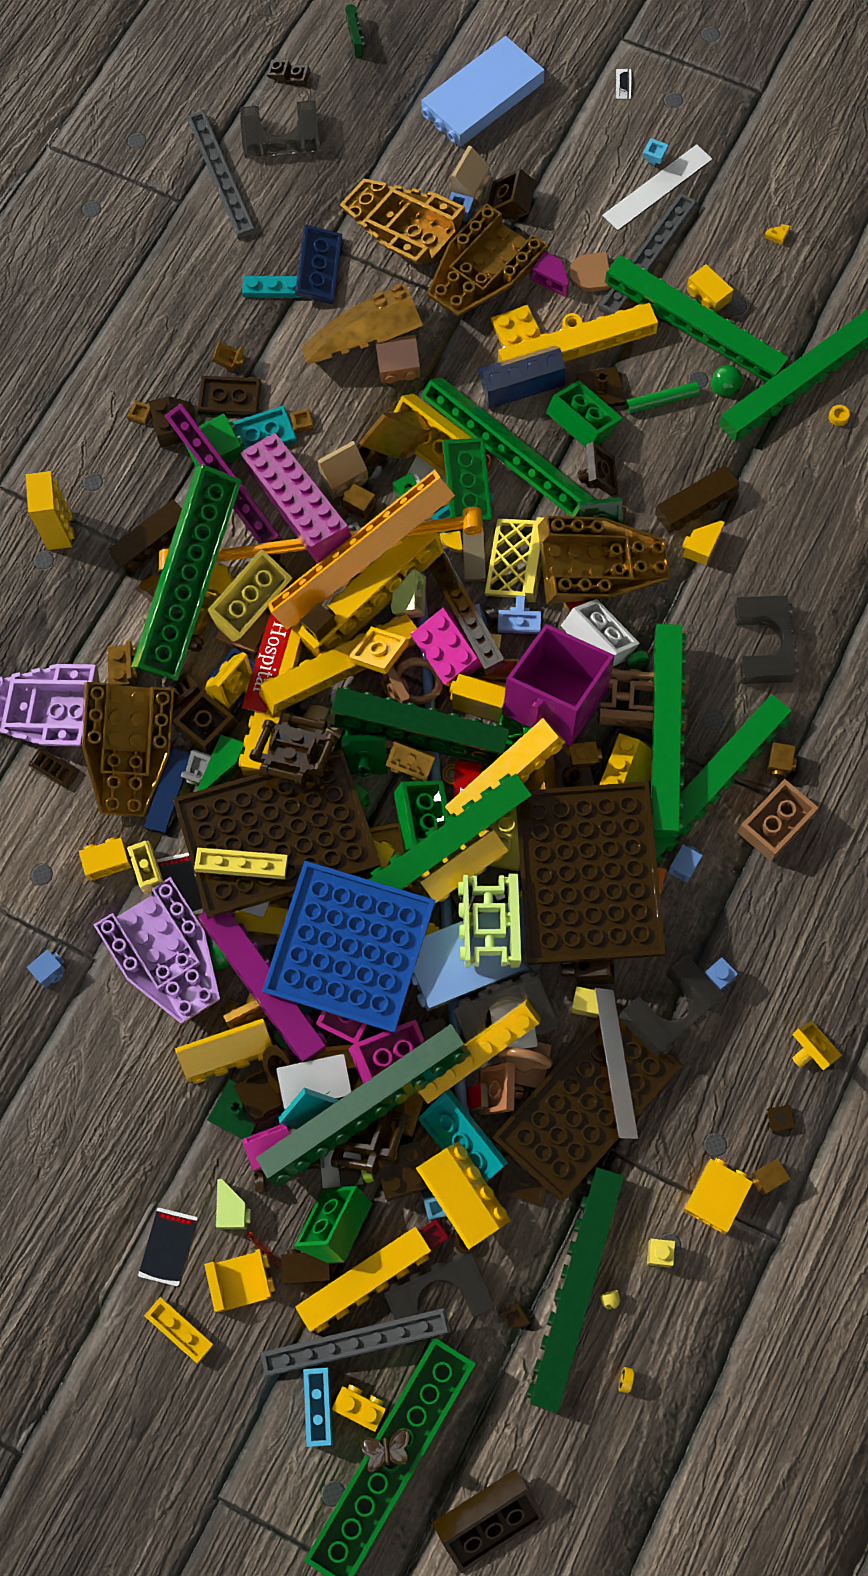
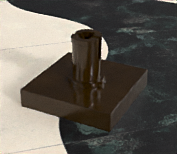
(605, 385)
(600, 469)

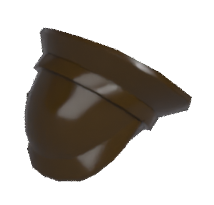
(274, 1058)

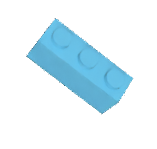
(318, 1407)

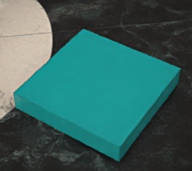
(305, 1107)

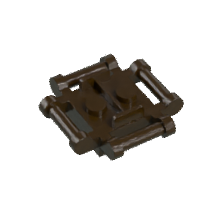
(293, 750)
(373, 1142)

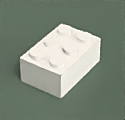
(600, 628)

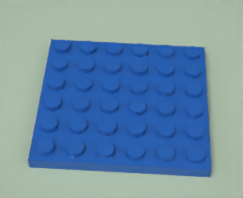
(349, 946)

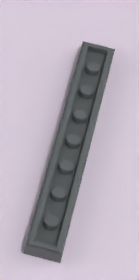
(221, 175)
(653, 247)
(355, 1342)

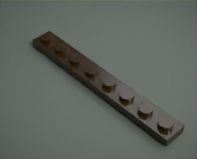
(467, 614)

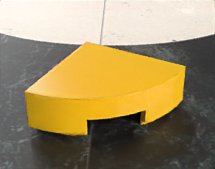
(777, 234)
(452, 541)

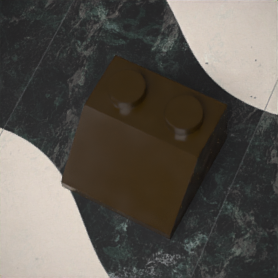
(512, 194)
(164, 431)

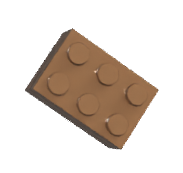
(778, 820)

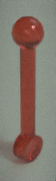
(250, 1237)

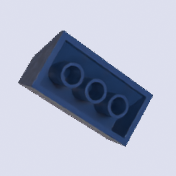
(522, 376)

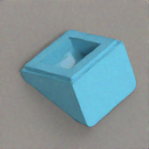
(432, 1206)

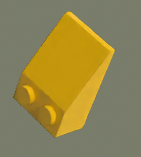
(230, 681)

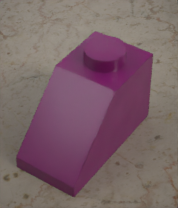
(551, 273)

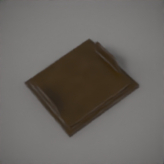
(259, 1097)

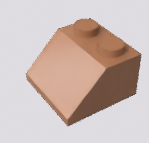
(398, 359)

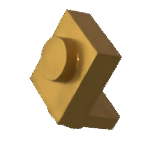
(228, 356)
(585, 754)

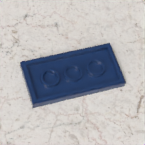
(318, 264)

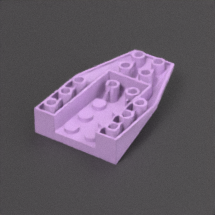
(163, 952)

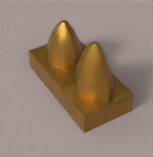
(240, 1015)

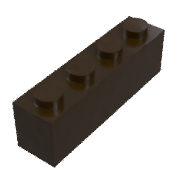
(697, 499)
(146, 538)

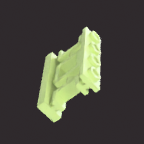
(508, 920)

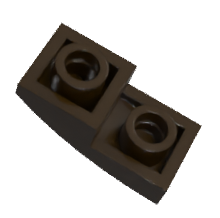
(285, 72)

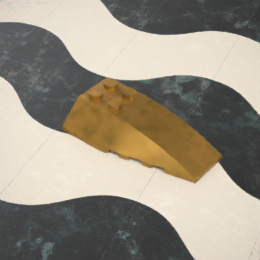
(405, 220)
(373, 319)

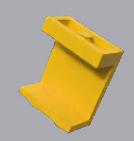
(239, 1281)

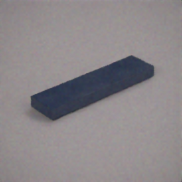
(168, 788)

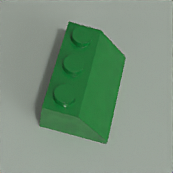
(583, 414)
(419, 809)
(334, 1224)

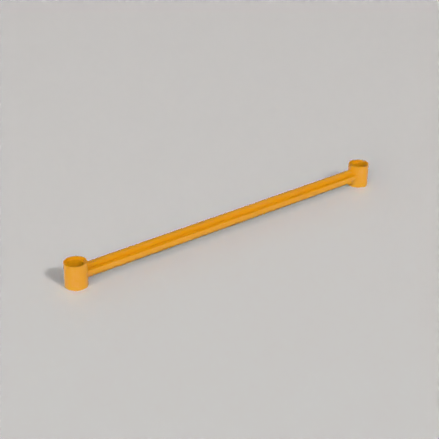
(470, 523)

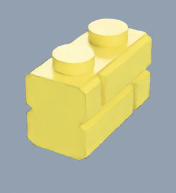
(145, 866)

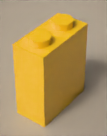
(477, 697)
(718, 1195)

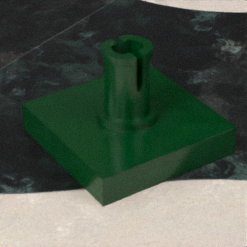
(602, 508)
(365, 754)
(231, 1115)

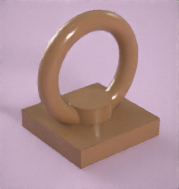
(397, 688)
(529, 1063)

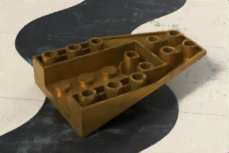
(483, 262)
(597, 558)
(125, 743)

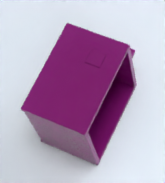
(558, 682)

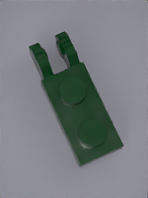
(354, 30)

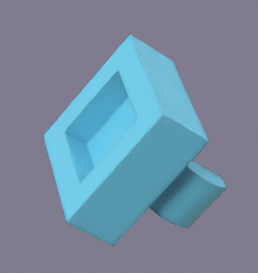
(655, 151)

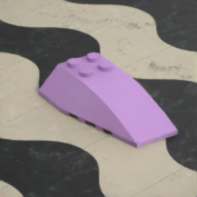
(46, 704)

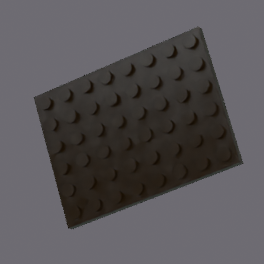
(275, 816)
(589, 874)

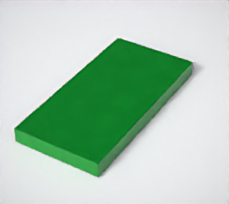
(467, 476)

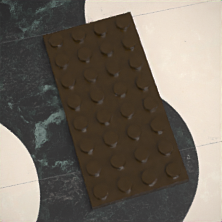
(572, 1113)

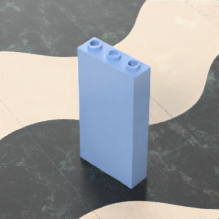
(482, 91)
(442, 974)

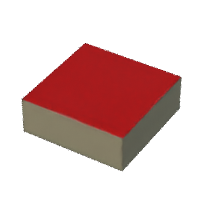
(477, 1097)

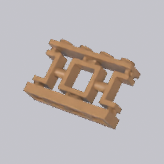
(637, 715)

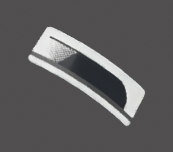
(623, 83)

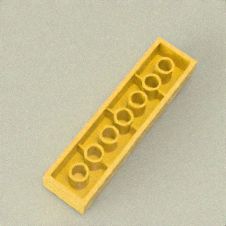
(374, 589)

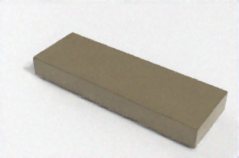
(474, 557)

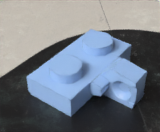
(519, 619)

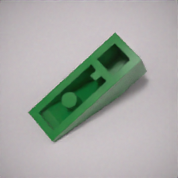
(222, 763)

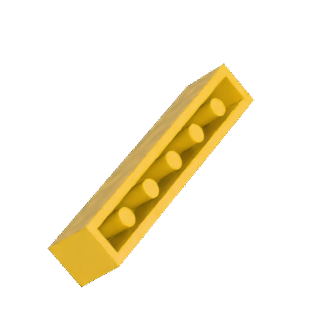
(521, 758)
(486, 1046)
(363, 1280)

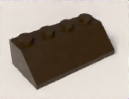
(488, 1521)

